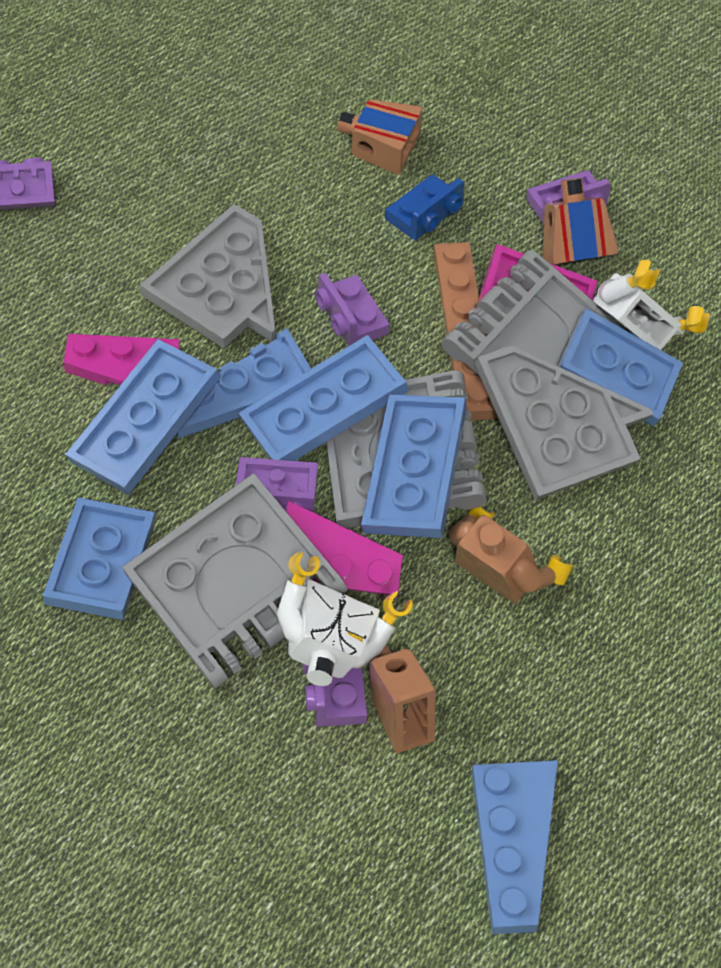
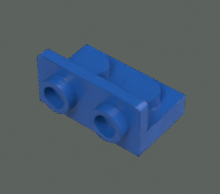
(426, 206)

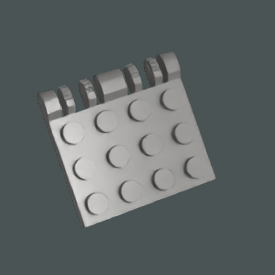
(530, 320)
(354, 453)
(226, 574)

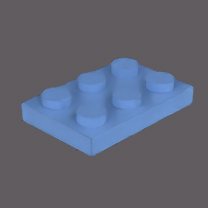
(621, 363)
(92, 555)

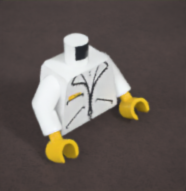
(640, 313)
(331, 628)

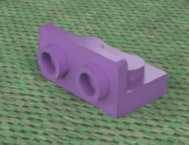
(26, 184)
(350, 309)
(283, 479)
(339, 702)

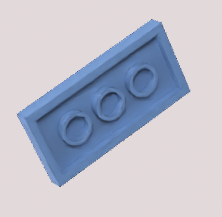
(323, 401)
(143, 416)
(414, 466)

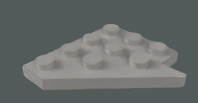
(218, 280)
(558, 421)

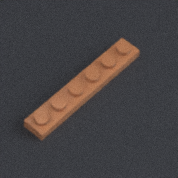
(458, 298)

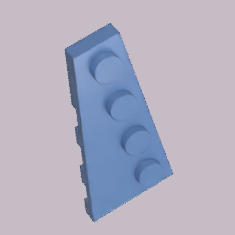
(248, 382)
(514, 829)

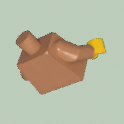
(502, 558)

